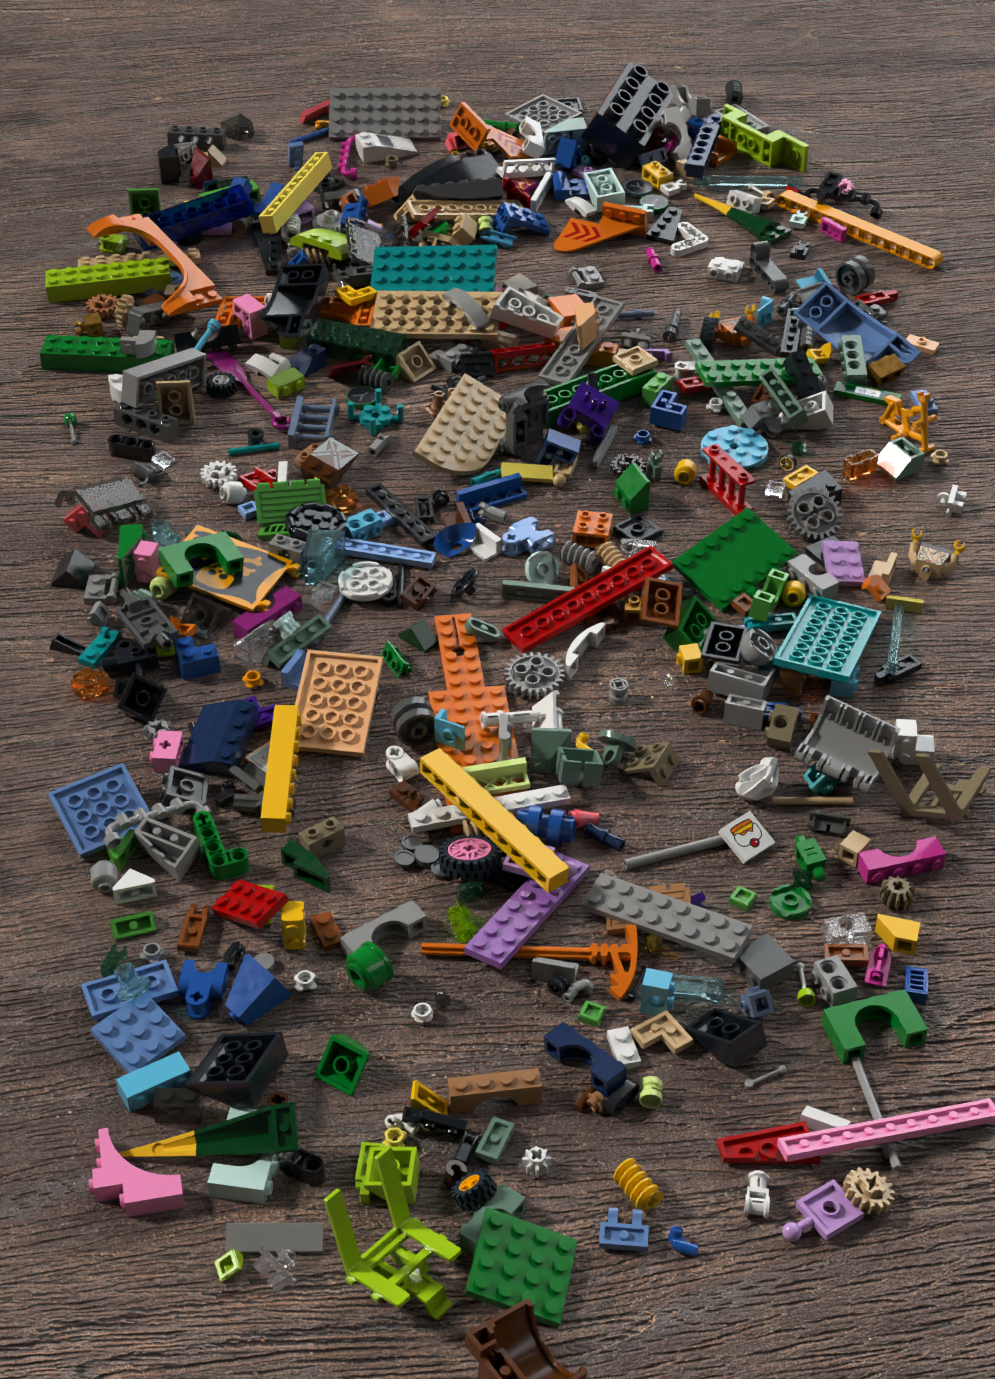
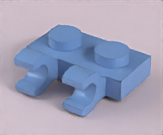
(624, 1236)

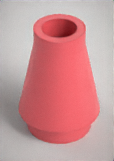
(584, 817)

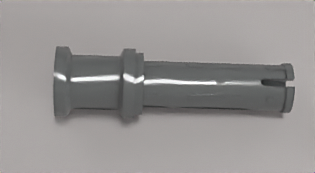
(672, 327)

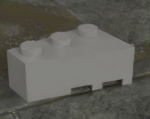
(746, 682)

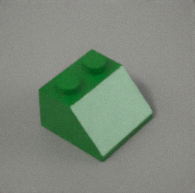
(633, 489)

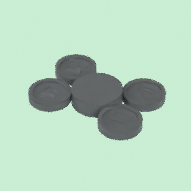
(424, 856)

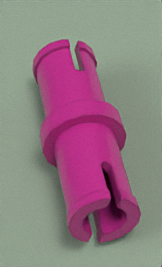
(653, 259)

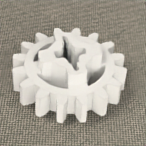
(217, 474)

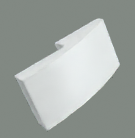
(584, 207)
(261, 364)

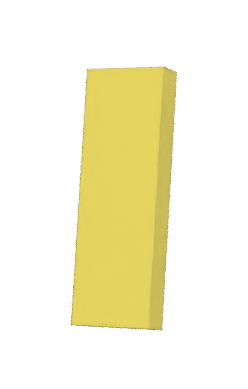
(529, 472)

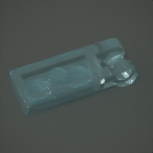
(697, 986)

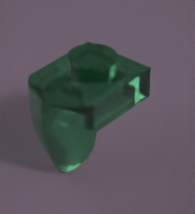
(470, 891)

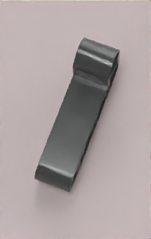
(765, 268)
(143, 316)

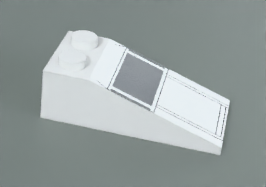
(377, 147)

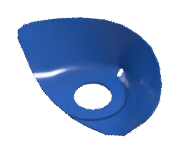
(457, 534)

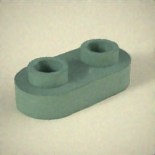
(482, 629)

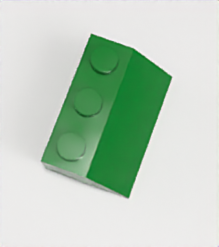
(693, 625)

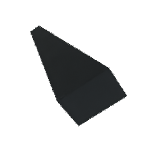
(66, 645)

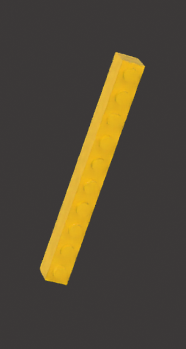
(494, 820)

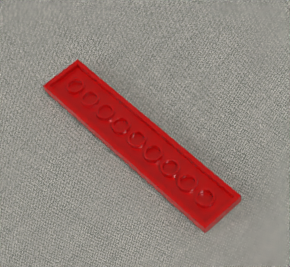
(586, 599)

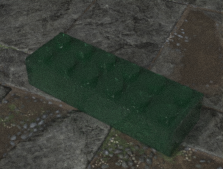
(355, 341)

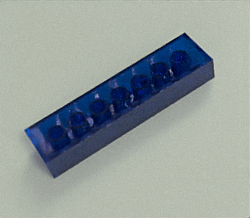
(201, 214)

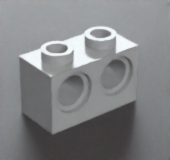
(834, 981)

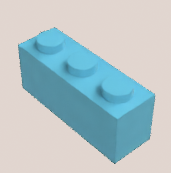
(139, 1086)

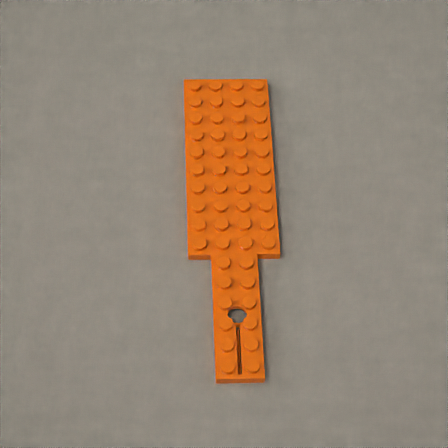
(467, 698)

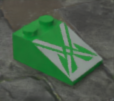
(129, 540)

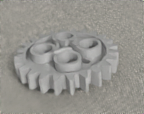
(822, 527)
(534, 675)

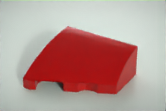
(514, 192)

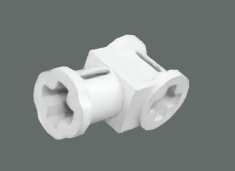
(757, 1197)

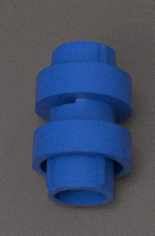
(554, 827)

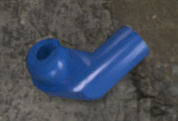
(679, 1243)

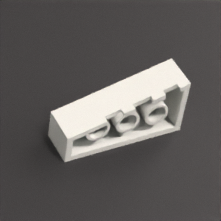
(526, 313)

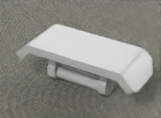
(550, 715)

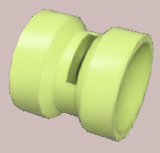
(485, 223)
(651, 1092)

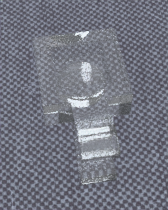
(322, 592)

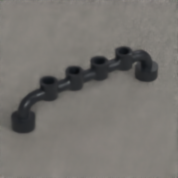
(852, 196)

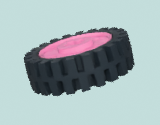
(469, 857)

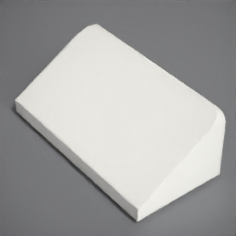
(821, 1120)

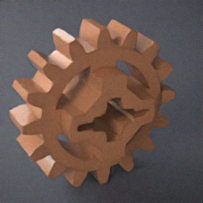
(103, 304)

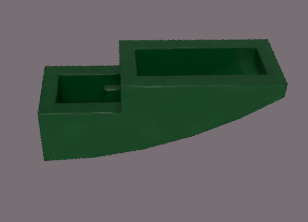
(305, 866)

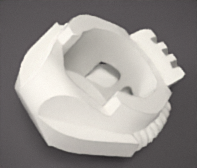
(758, 780)

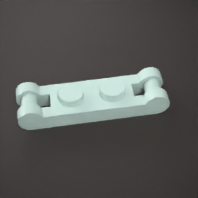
(286, 625)

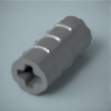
(807, 338)

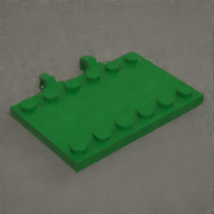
(734, 559)

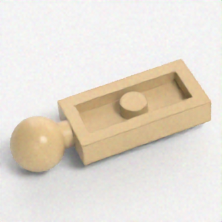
(562, 472)

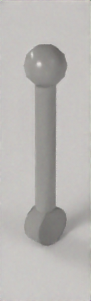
(749, 1084)

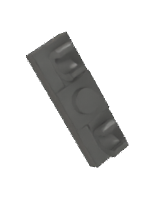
(757, 335)

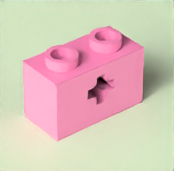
(167, 750)

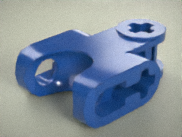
(202, 987)

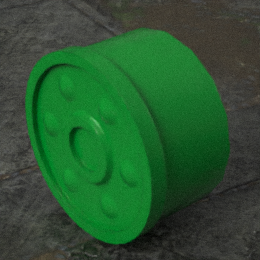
(368, 967)

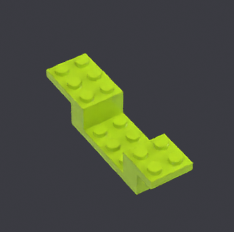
(766, 149)

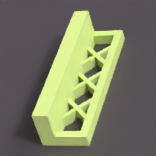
(500, 771)

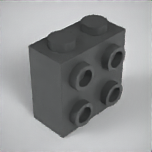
(764, 963)

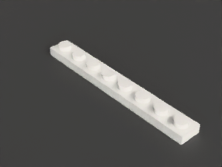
(451, 815)

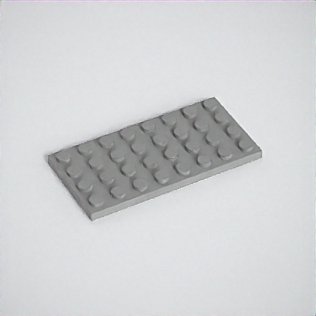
(385, 111)

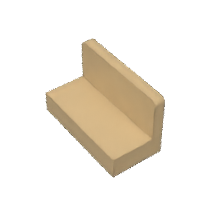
(885, 569)

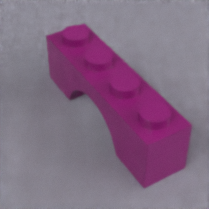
(284, 601)

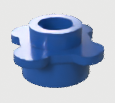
(642, 437)

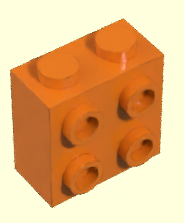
(592, 528)

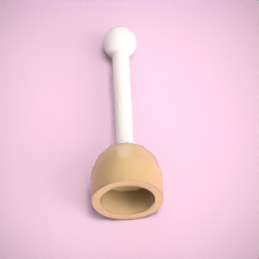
(765, 194)

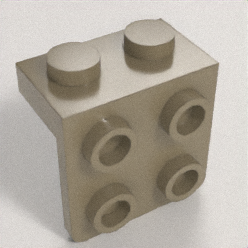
(657, 759)

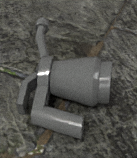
(149, 474)

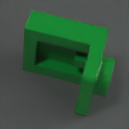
(393, 370)

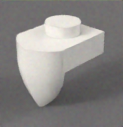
(283, 363)

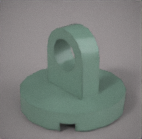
(615, 746)

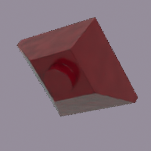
(200, 169)

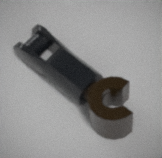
(458, 1166)

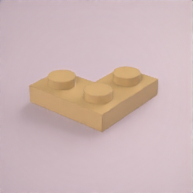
(662, 1028)

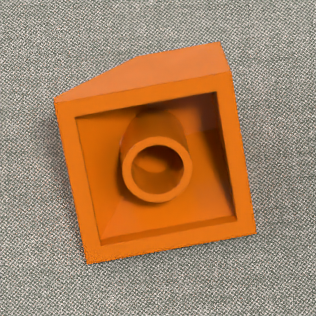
(603, 354)

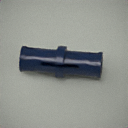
(605, 836)

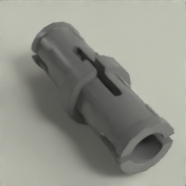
(786, 303)

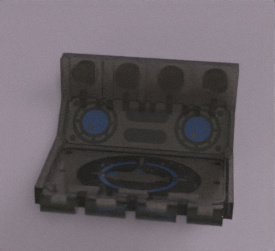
(364, 237)

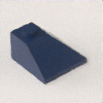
(309, 359)

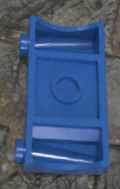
(567, 189)

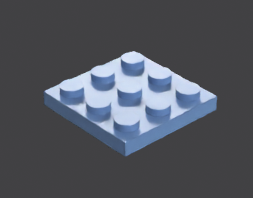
(138, 1033)

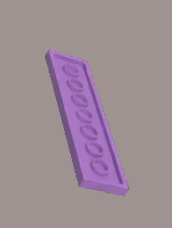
(520, 918)

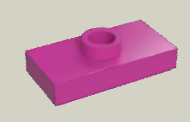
(833, 230)

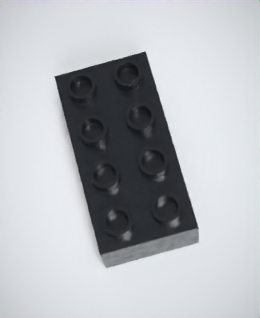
(628, 115)

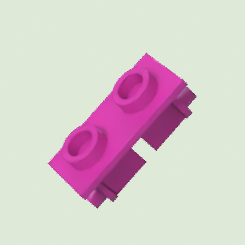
(878, 966)

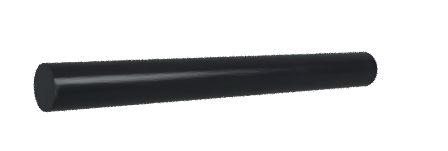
(401, 584)

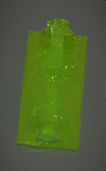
(460, 915)

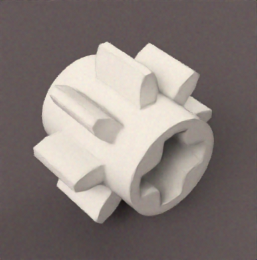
(536, 1161)

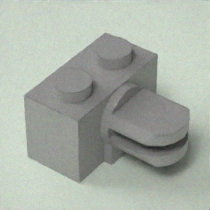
(763, 416)

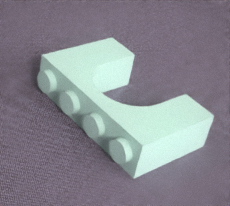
(243, 1183)

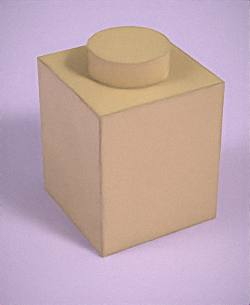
(851, 847)

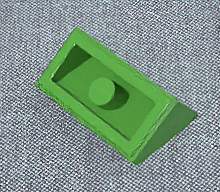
(133, 925)

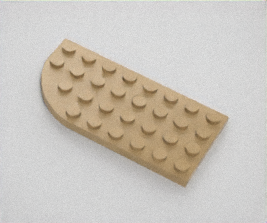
(464, 430)

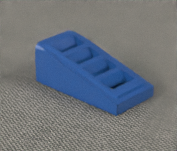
(917, 996)

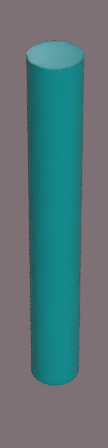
(255, 448)

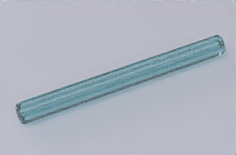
(895, 639)

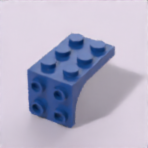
(512, 215)

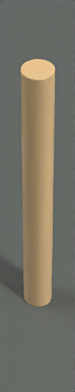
(812, 800)

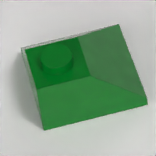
(342, 1063)

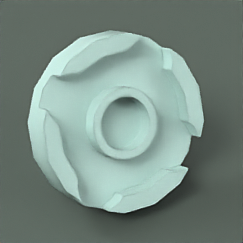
(542, 568)

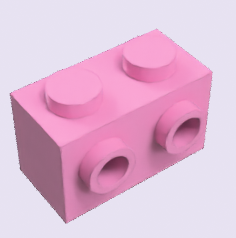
(146, 561)

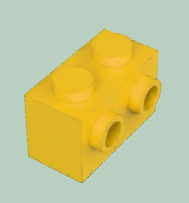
(656, 174)

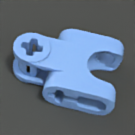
(525, 537)

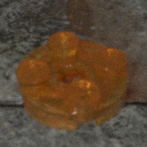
(348, 496)
(98, 686)

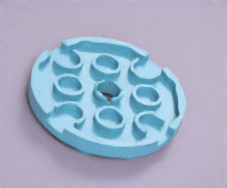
(750, 446)

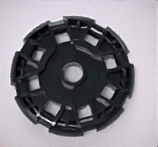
(327, 518)

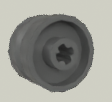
(855, 274)
(414, 721)

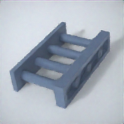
(299, 417)

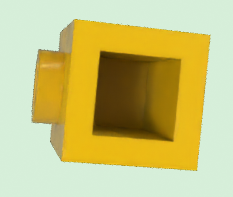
(689, 658)

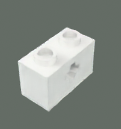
(744, 201)

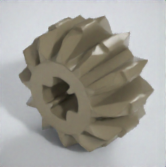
(897, 892)

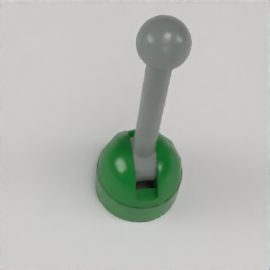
(71, 423)

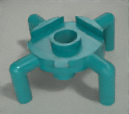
(375, 416)

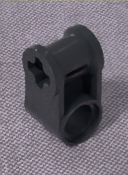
(304, 1167)

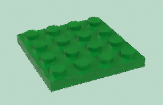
(521, 1263)

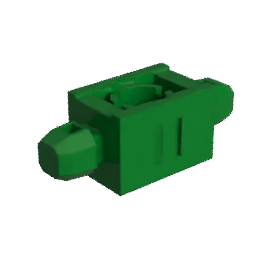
(810, 857)

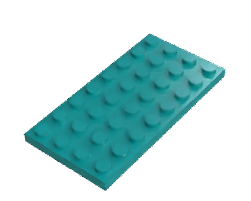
(435, 268)
(827, 638)

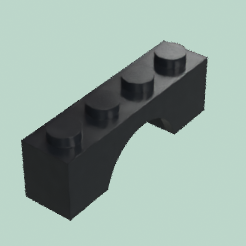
(227, 336)

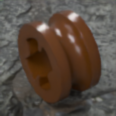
(277, 1096)

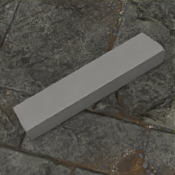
(250, 1237)

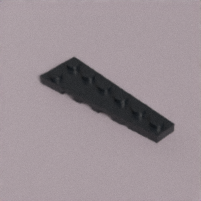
(269, 248)

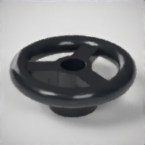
(466, 583)

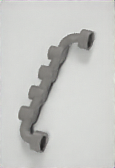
(158, 811)

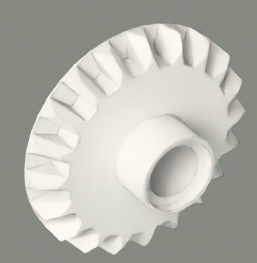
(329, 220)

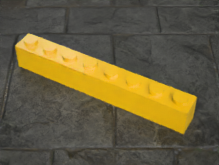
(280, 769)

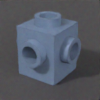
(756, 1003)

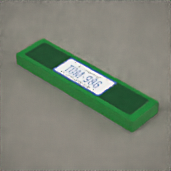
(863, 393)

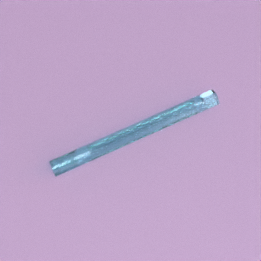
(793, 181)

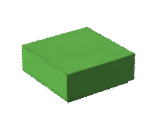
(742, 898)
(592, 1013)

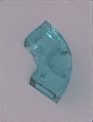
(162, 533)

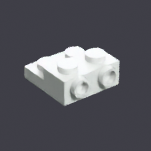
(725, 269)

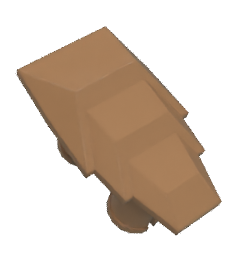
(438, 403)

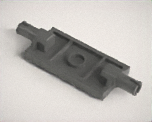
(146, 621)

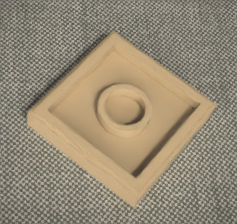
(635, 360)

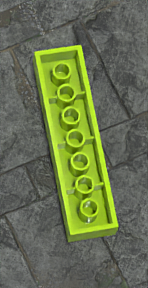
(107, 279)

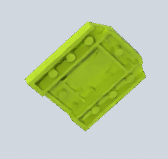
(323, 238)

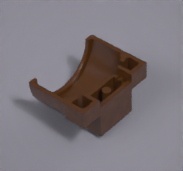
(513, 1348)

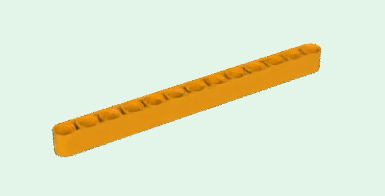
(862, 230)

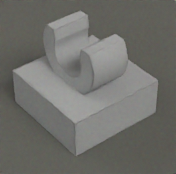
(99, 614)

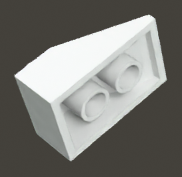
(818, 411)

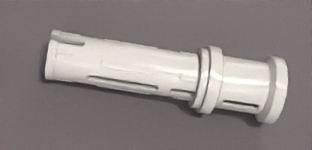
(493, 719)

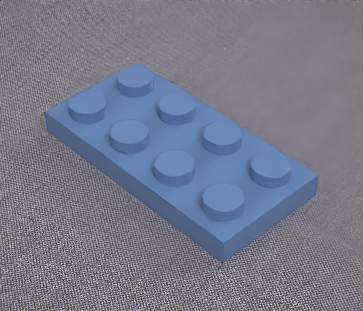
(102, 993)

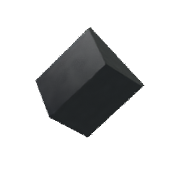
(73, 571)
(141, 698)

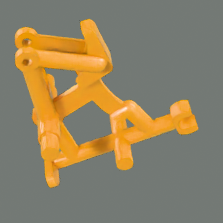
(903, 427)

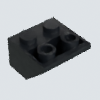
(169, 164)

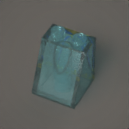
(323, 555)

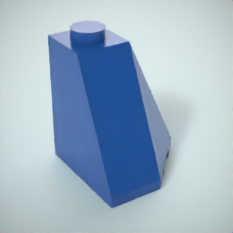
(254, 992)

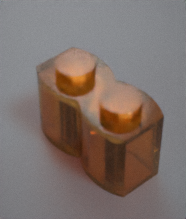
(860, 465)

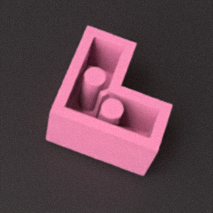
(248, 311)

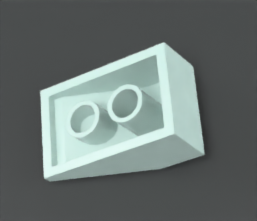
(604, 187)

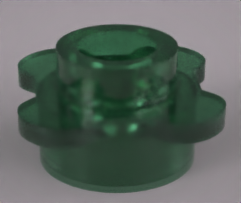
(798, 448)
(803, 874)

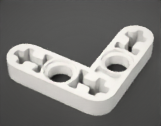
(694, 240)

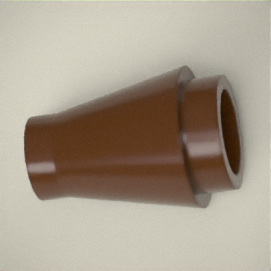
(702, 702)

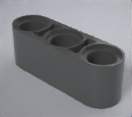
(334, 198)

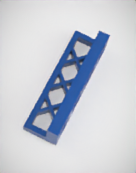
(491, 490)

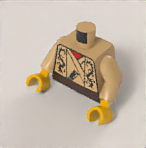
(931, 559)

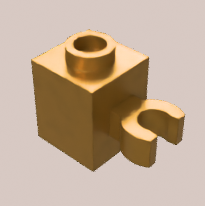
(92, 325)

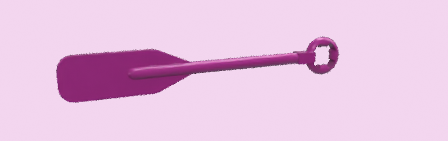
(227, 363)

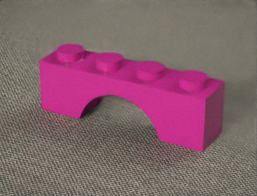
(878, 866)

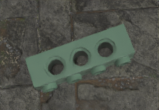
(852, 360)
(783, 397)

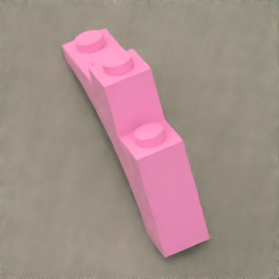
(137, 1189)

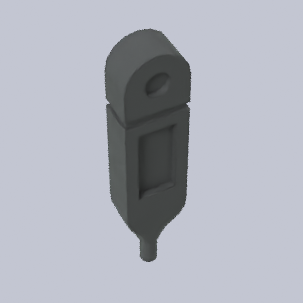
(583, 294)

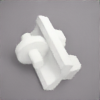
(954, 500)

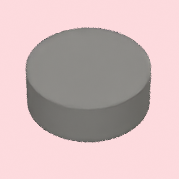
(266, 961)

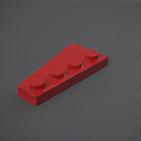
(761, 1146)

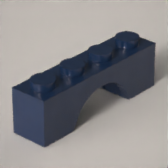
(567, 1044)

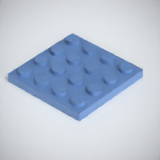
(93, 804)

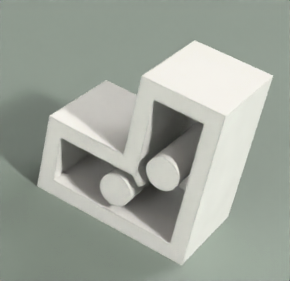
(910, 743)

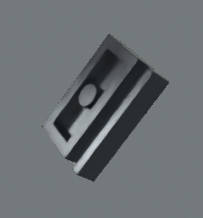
(477, 364)

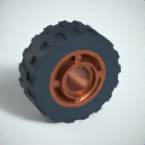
(709, 333)

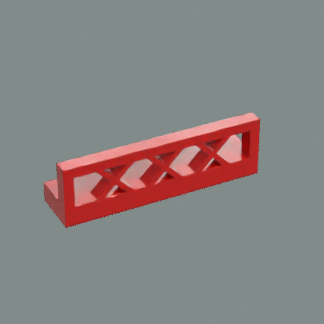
(520, 351)

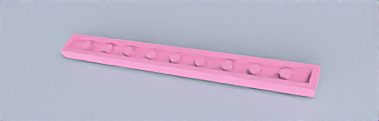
(886, 1130)

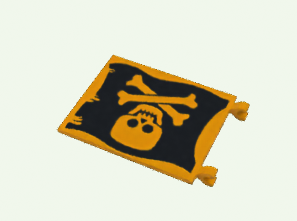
(243, 588)

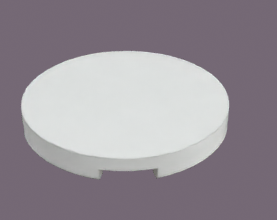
(365, 581)

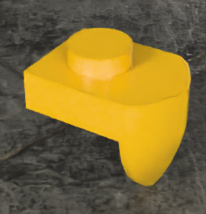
(820, 355)

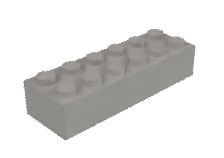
(140, 381)

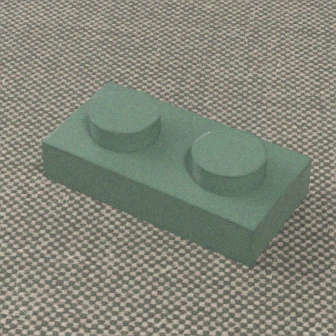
(494, 1140)

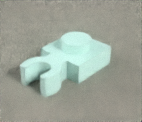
(798, 221)

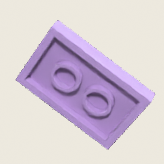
(843, 562)

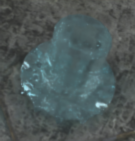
(130, 982)

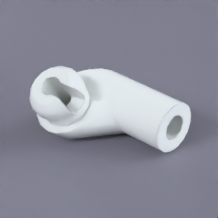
(396, 1121)

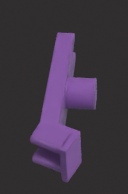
(660, 354)

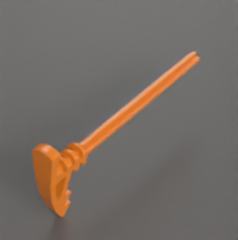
(620, 980)

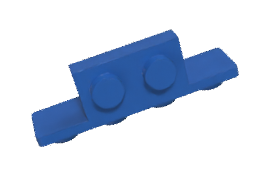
(355, 210)

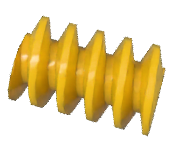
(637, 1185)

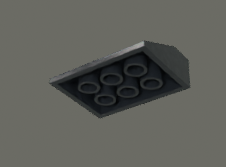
(239, 1067)

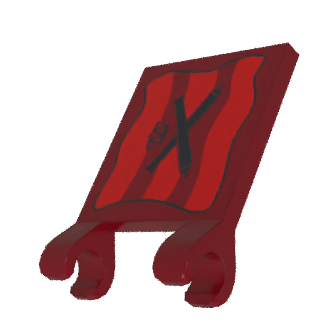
(349, 367)

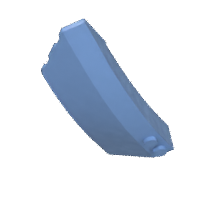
(835, 316)

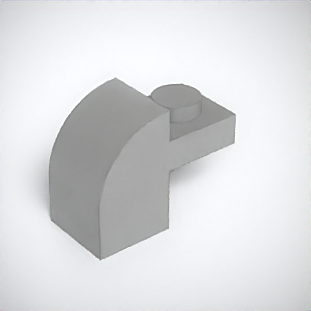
(141, 346)

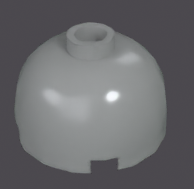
(757, 648)

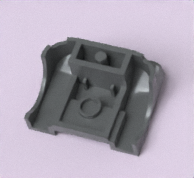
(354, 275)
(525, 417)

